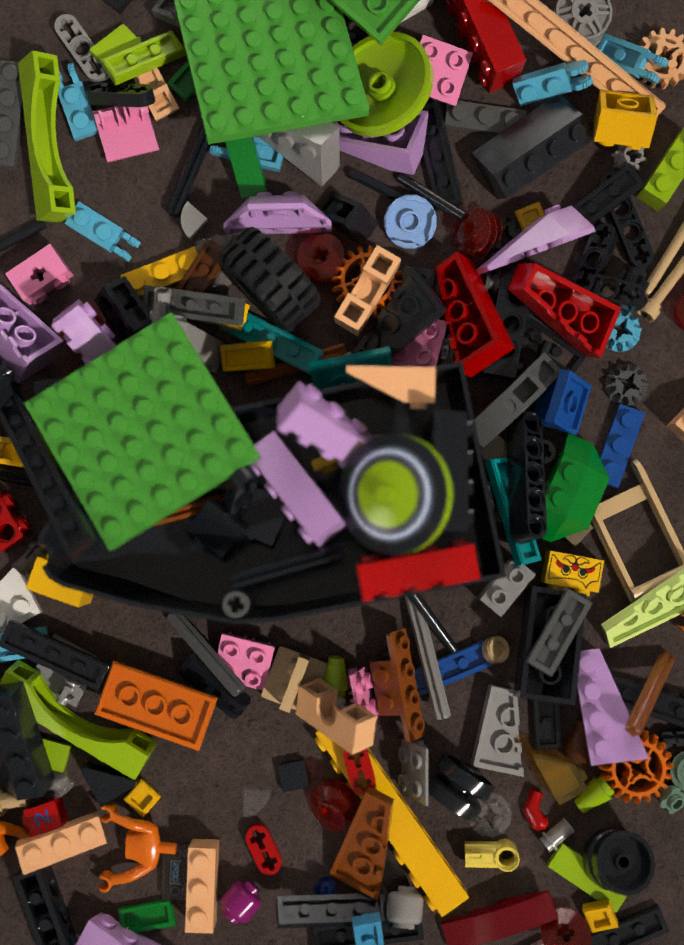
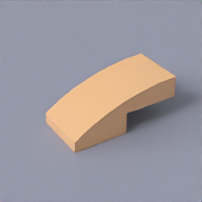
(165, 102)

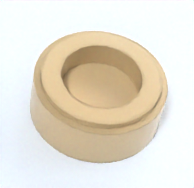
(495, 649)

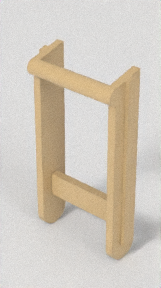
(621, 502)

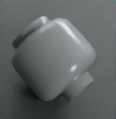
(404, 908)

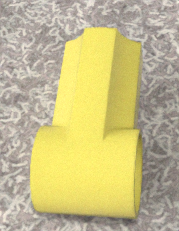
(486, 854)

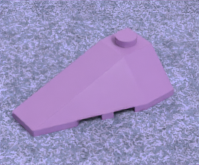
(395, 152)
(542, 234)

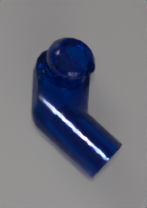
(324, 886)

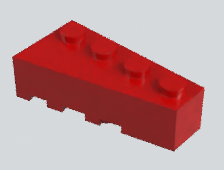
(567, 308)
(472, 318)
(417, 570)

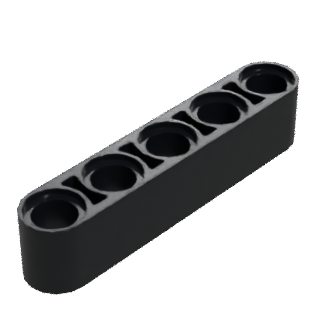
(526, 478)

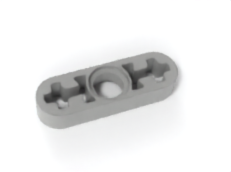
(75, 42)

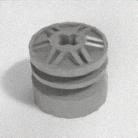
(595, 19)

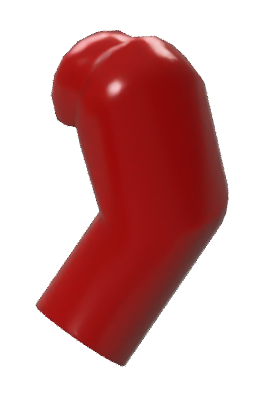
(532, 812)

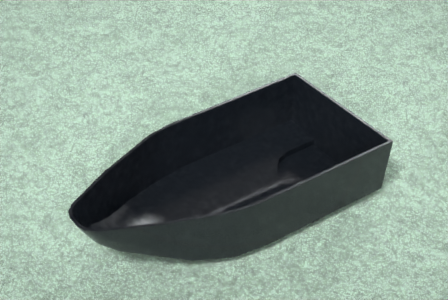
(178, 575)

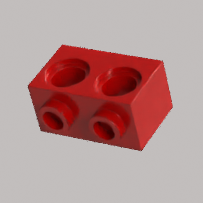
(9, 516)

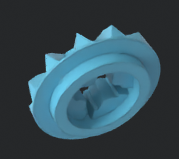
(625, 341)

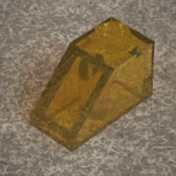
(560, 775)

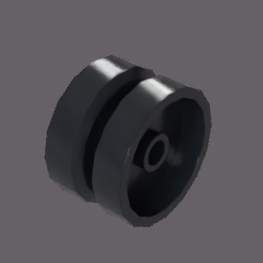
(459, 787)
(619, 861)

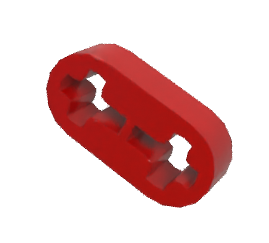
(352, 770)
(258, 851)

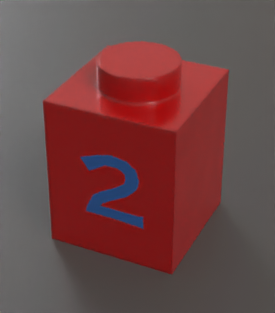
(44, 816)

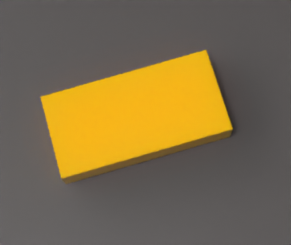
(247, 356)

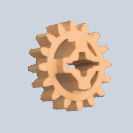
(668, 47)

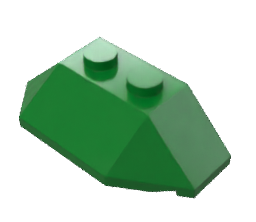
(573, 488)

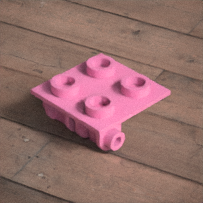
(449, 69)
(125, 132)
(424, 349)
(247, 658)
(362, 686)

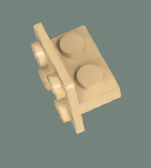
(287, 673)

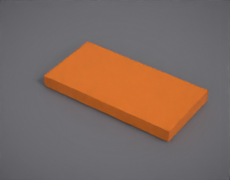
(156, 705)

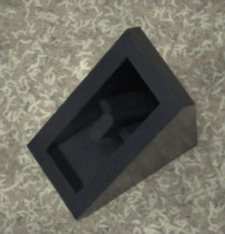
(106, 782)

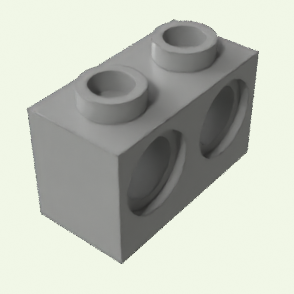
(502, 592)

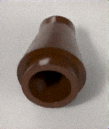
(576, 745)

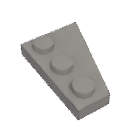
(497, 737)

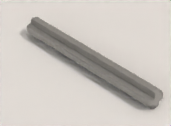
(429, 662)

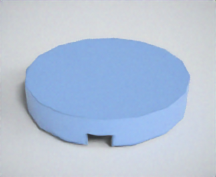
(410, 221)

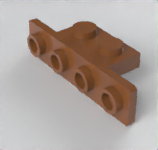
(396, 685)

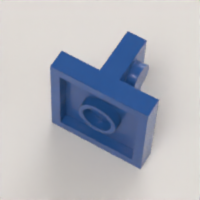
(564, 402)

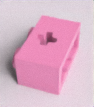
(26, 275)

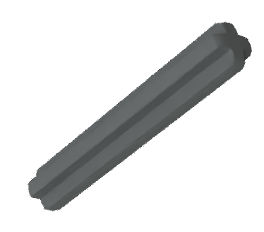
(206, 653)

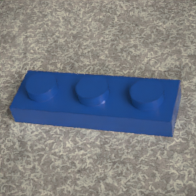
(620, 442)

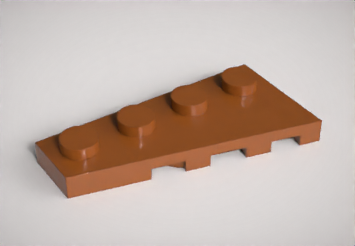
(365, 845)

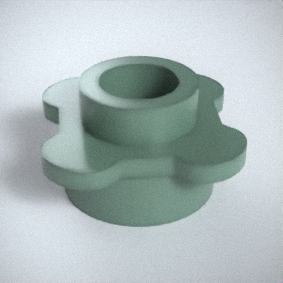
(671, 799)

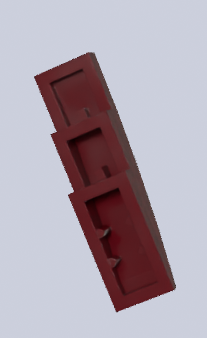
(500, 920)

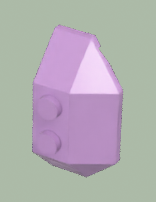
(278, 215)

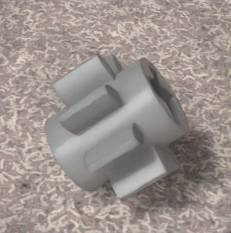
(622, 159)

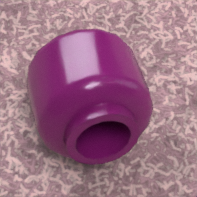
(241, 901)

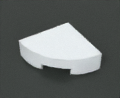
(192, 220)

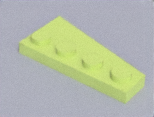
(647, 612)

